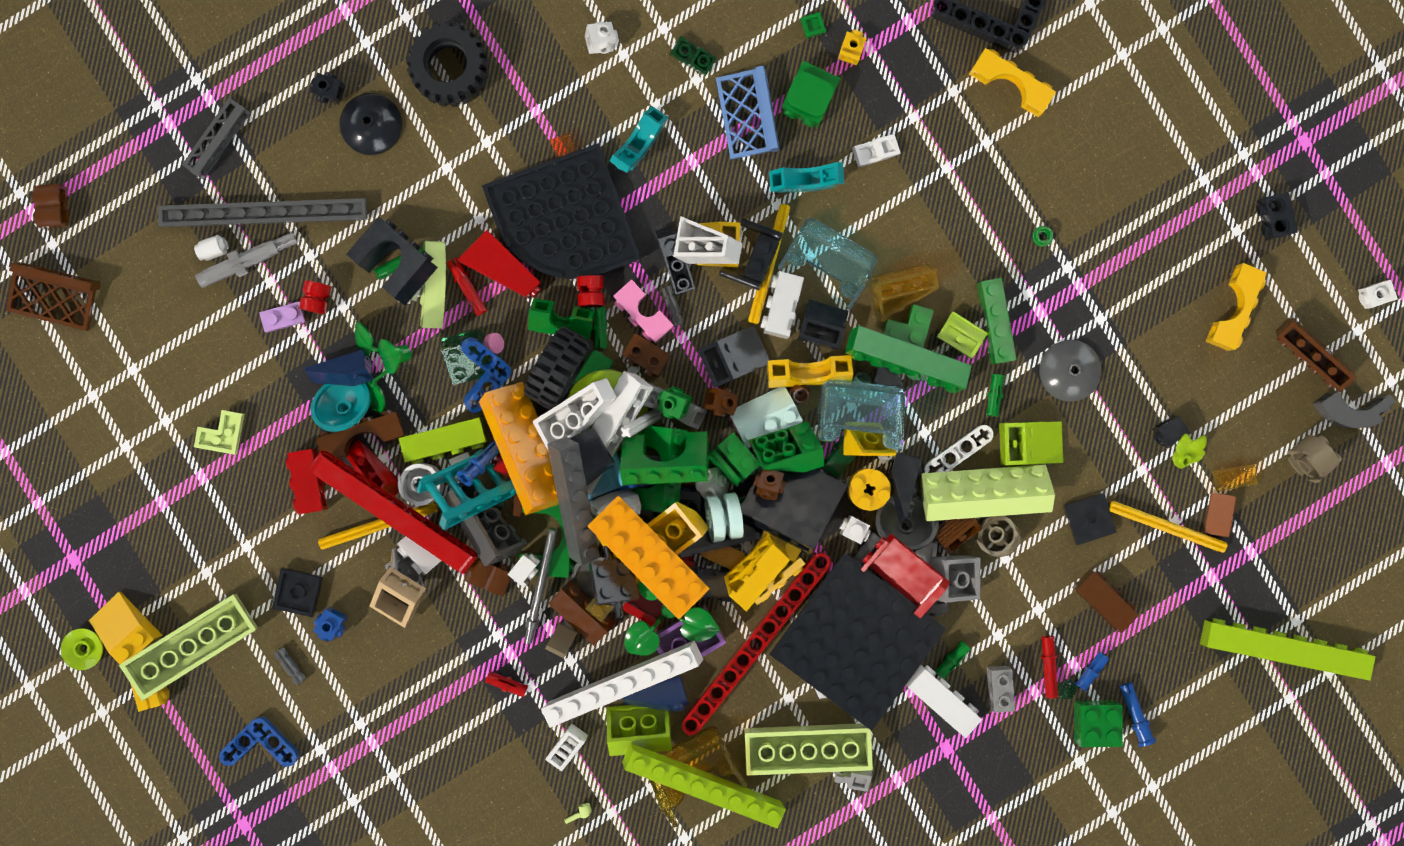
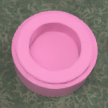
(494, 342)

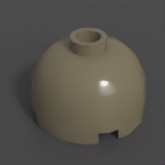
(998, 536)

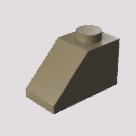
(562, 639)

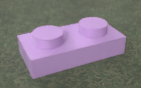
(282, 317)

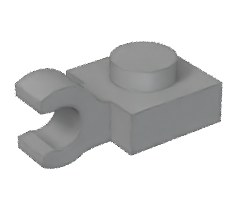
(855, 779)

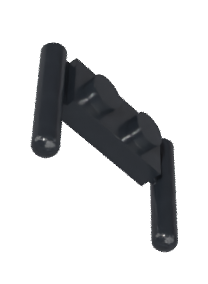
(760, 257)

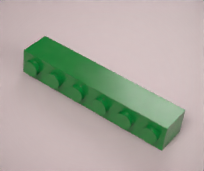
(908, 359)

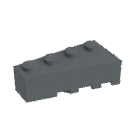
(488, 531)

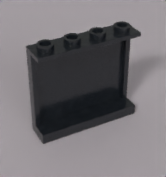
(800, 512)

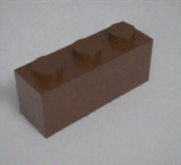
(1106, 600)
(571, 605)

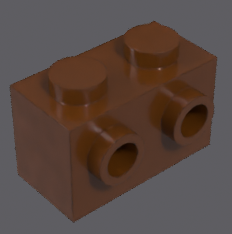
(646, 355)

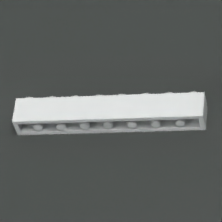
(622, 684)

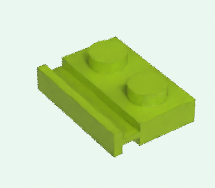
(962, 335)

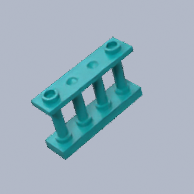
(468, 506)

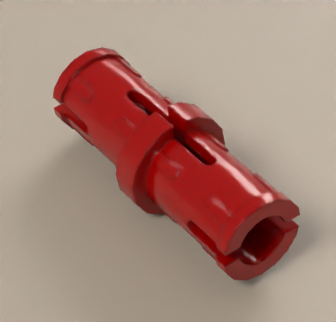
(506, 684)

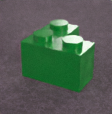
(914, 329)

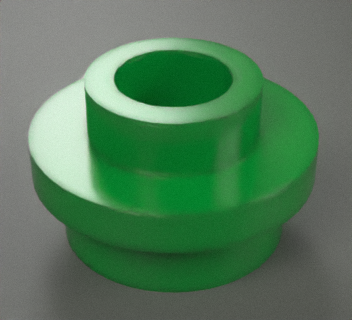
(1048, 236)

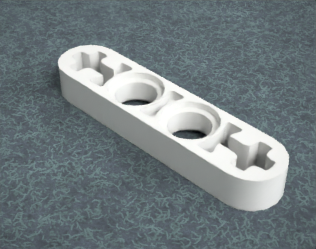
(957, 451)

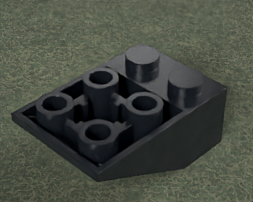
(733, 356)

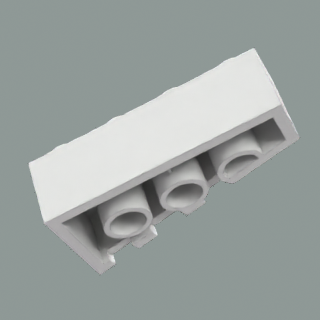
(575, 413)
(943, 701)

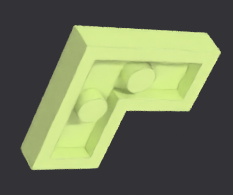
(224, 439)

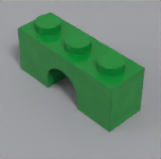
(545, 320)

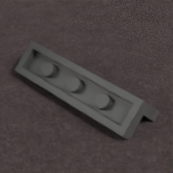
(219, 141)

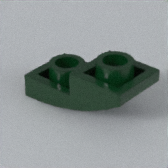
(693, 56)
(836, 462)

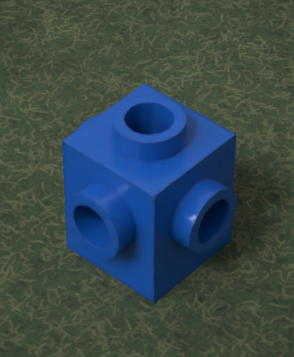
(330, 624)

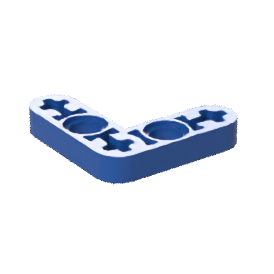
(490, 375)
(255, 736)

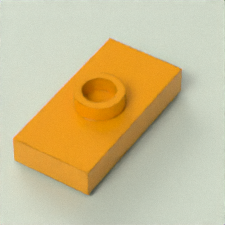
(725, 556)

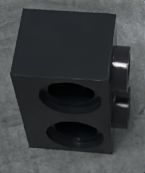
(1283, 216)

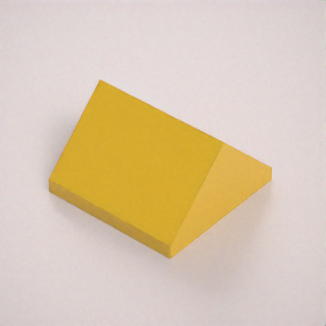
(865, 444)

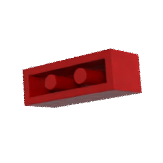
(307, 487)

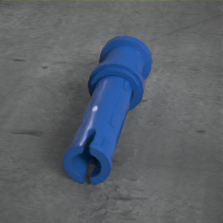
(478, 464)
(1139, 723)

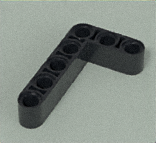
(990, 23)

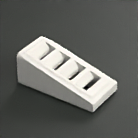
(573, 736)

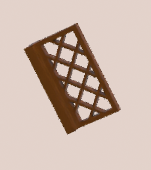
(50, 278)

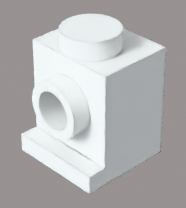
(1384, 291)
(524, 569)

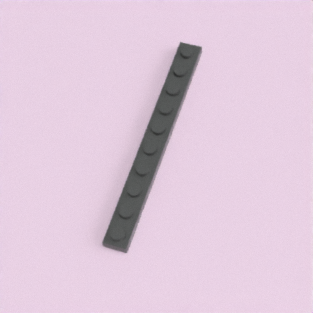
(262, 212)

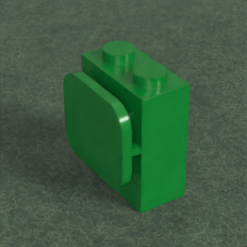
(810, 94)
(733, 459)

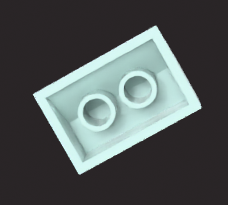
(765, 415)

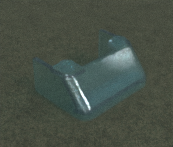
(832, 255)

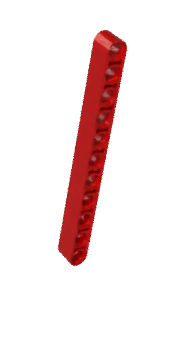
(753, 653)

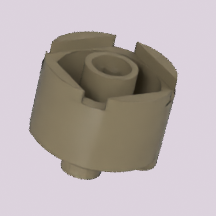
(1313, 458)

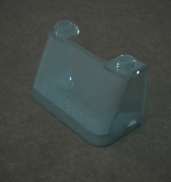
(862, 409)

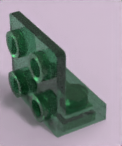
(458, 364)

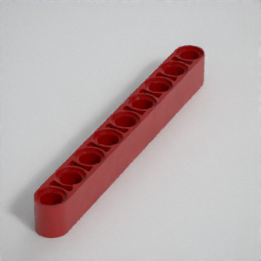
(393, 511)

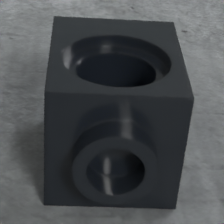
(1170, 431)

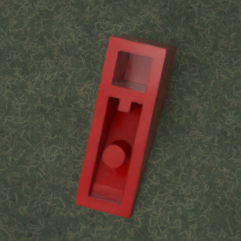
(372, 467)

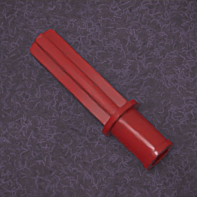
(466, 286)
(1049, 665)

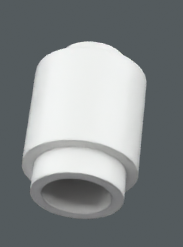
(211, 248)

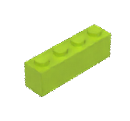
(443, 440)

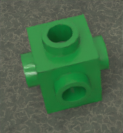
(674, 403)

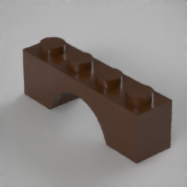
(387, 428)

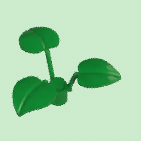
(391, 358)
(697, 626)

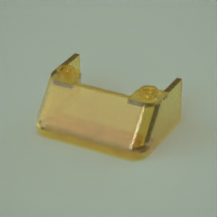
(703, 751)

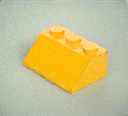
(679, 527)

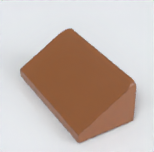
(1219, 514)

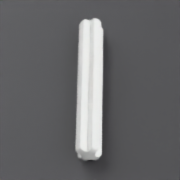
(641, 423)

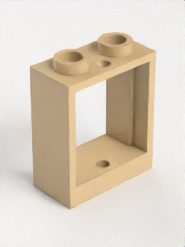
(410, 594)

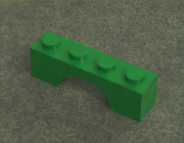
(1000, 337)

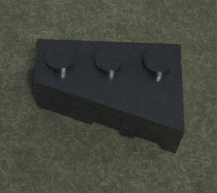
(715, 581)

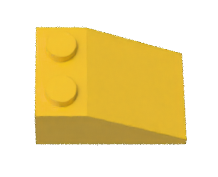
(123, 628)

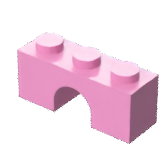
(628, 299)

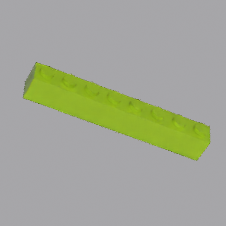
(1287, 650)
(703, 785)

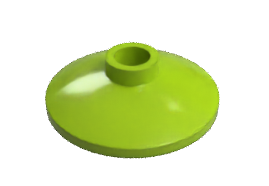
(73, 652)

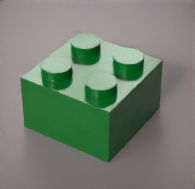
(1098, 723)

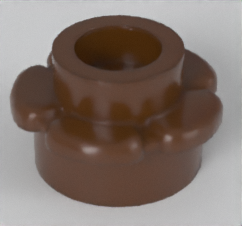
(800, 398)

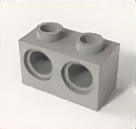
(1000, 689)

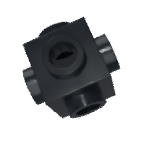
(327, 88)

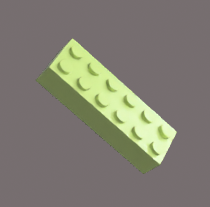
(986, 492)
(188, 647)
(808, 749)

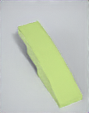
(433, 290)

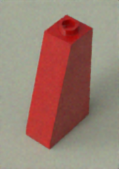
(497, 263)

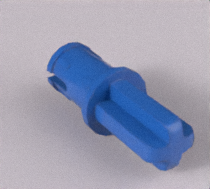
(1092, 671)

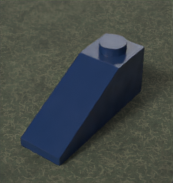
(345, 370)
(664, 695)

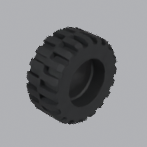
(431, 43)
(557, 367)

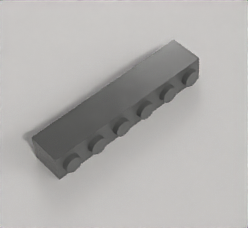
(573, 500)

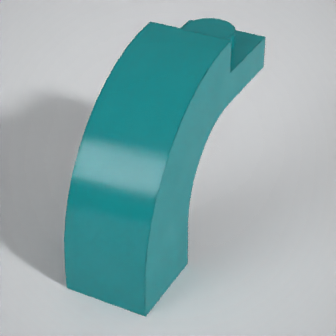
(640, 140)
(806, 179)

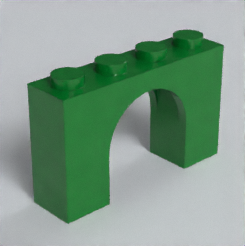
(669, 444)
(688, 467)
(560, 563)

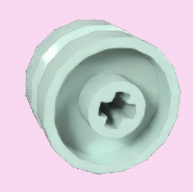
(724, 517)

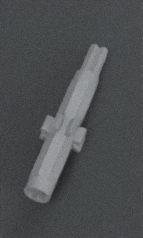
(240, 262)

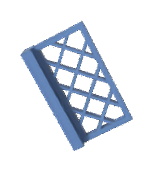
(765, 108)

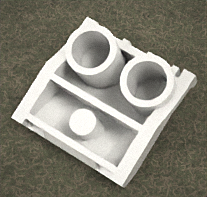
(629, 497)

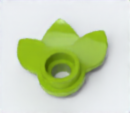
(1189, 451)

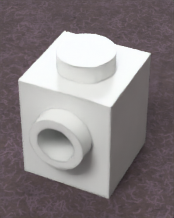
(855, 529)

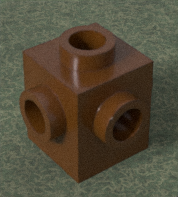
(720, 401)
(765, 488)

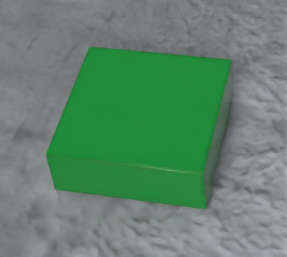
(813, 25)

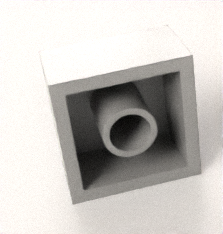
(963, 574)

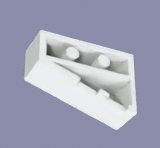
(704, 245)
(782, 305)

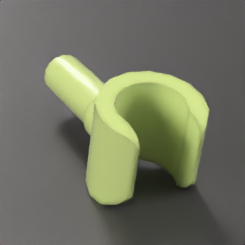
(584, 811)

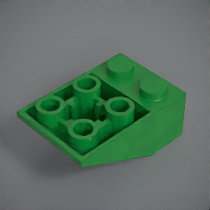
(789, 449)

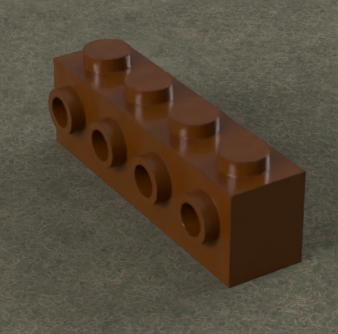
(1316, 354)

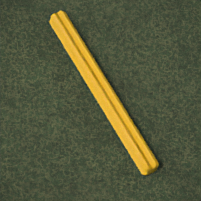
(760, 296)
(1168, 526)
(368, 528)

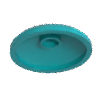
(340, 406)

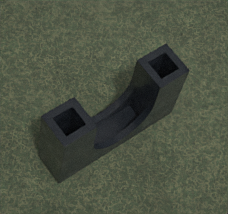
(413, 268)

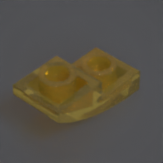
(1235, 477)

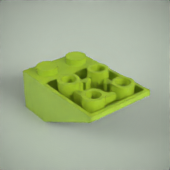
(1031, 443)

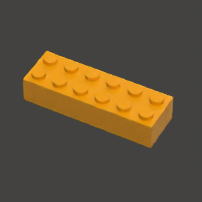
(521, 446)
(648, 557)

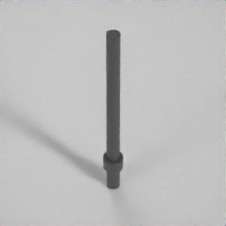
(533, 621)

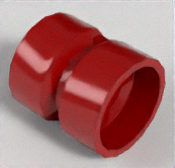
(590, 291)
(315, 297)

